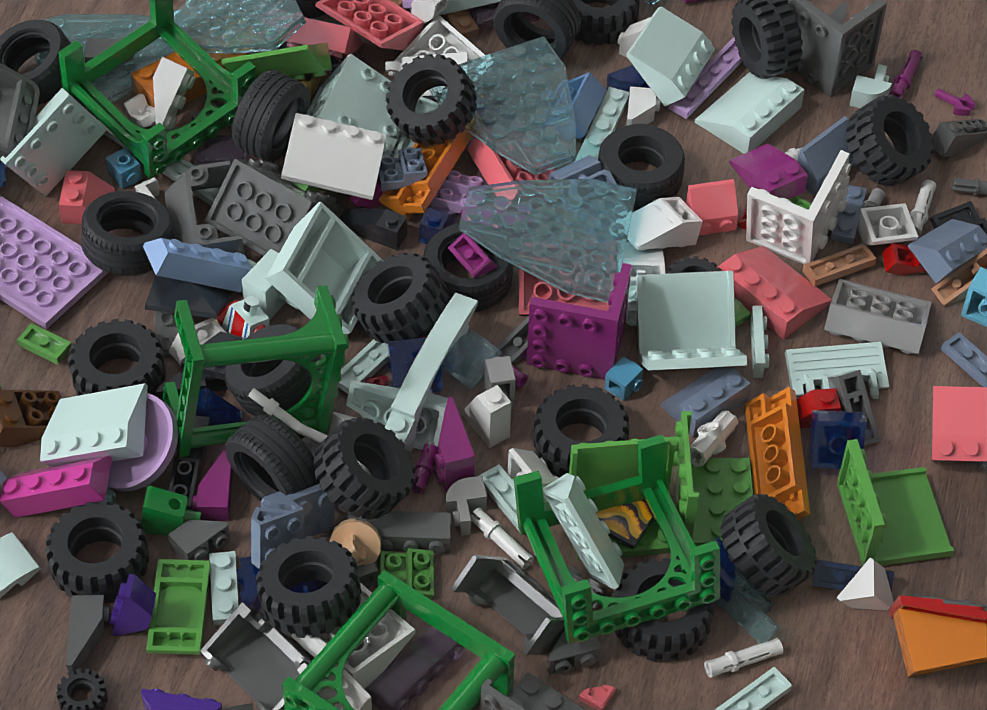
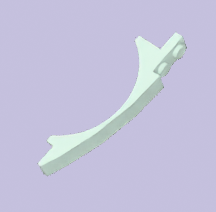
(414, 390)

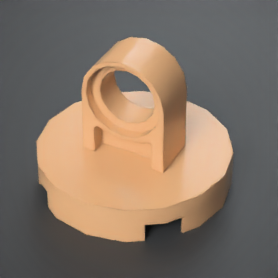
(360, 539)

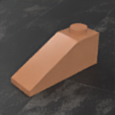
(955, 286)

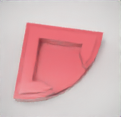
(597, 696)

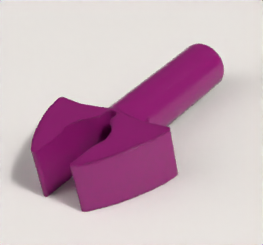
(962, 105)

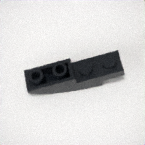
(188, 470)

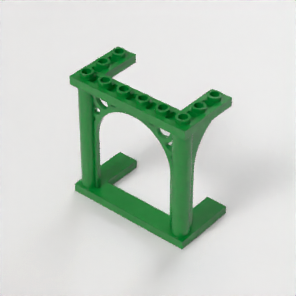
(151, 144)
(318, 337)
(393, 594)
(575, 598)

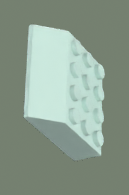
(322, 254)

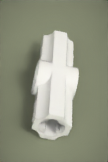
(712, 438)

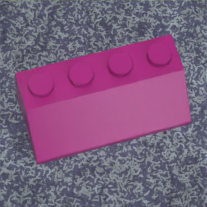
(56, 487)

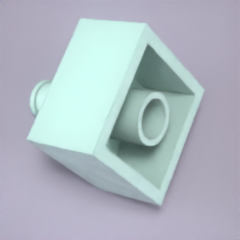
(256, 285)

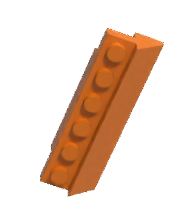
(439, 163)
(777, 450)

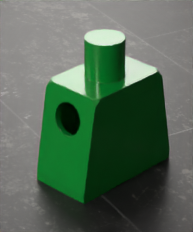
(165, 511)

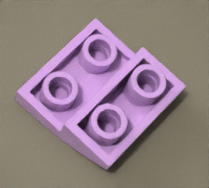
(454, 191)

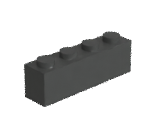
(413, 530)

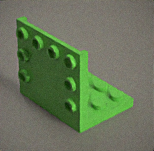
(616, 461)
(708, 490)
(890, 512)

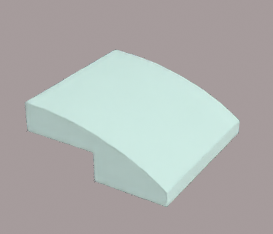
(15, 563)

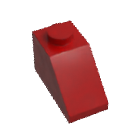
(816, 400)

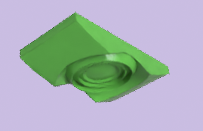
(179, 607)

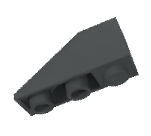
(957, 136)

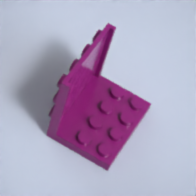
(577, 336)

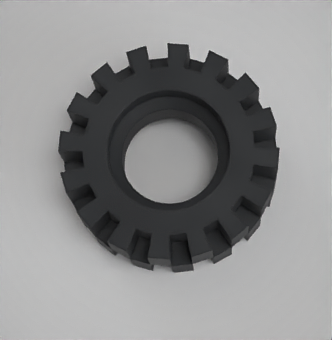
(80, 681)

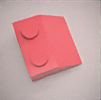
(78, 192)
(714, 205)

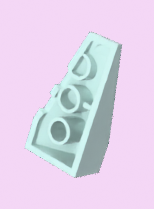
(376, 402)

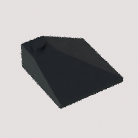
(202, 299)

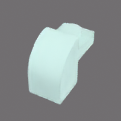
(868, 89)

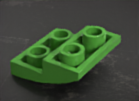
(412, 568)

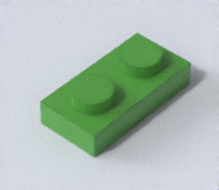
(44, 343)

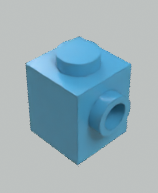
(123, 168)
(624, 378)

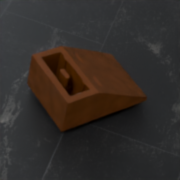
(25, 415)

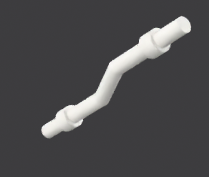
(272, 407)

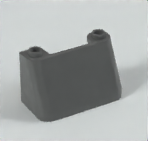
(255, 656)

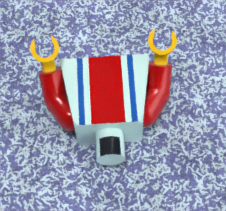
(243, 317)

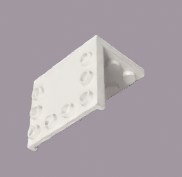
(793, 229)

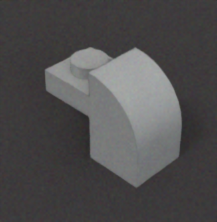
(463, 499)

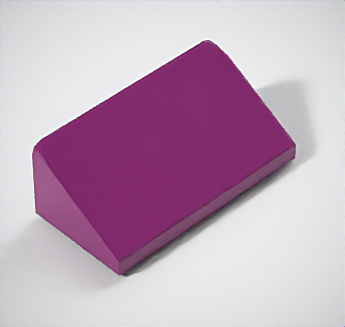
(472, 256)

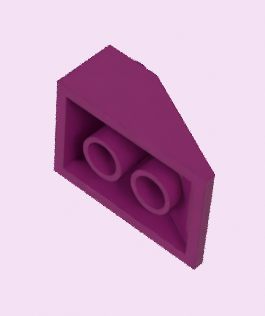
(772, 171)
(455, 454)

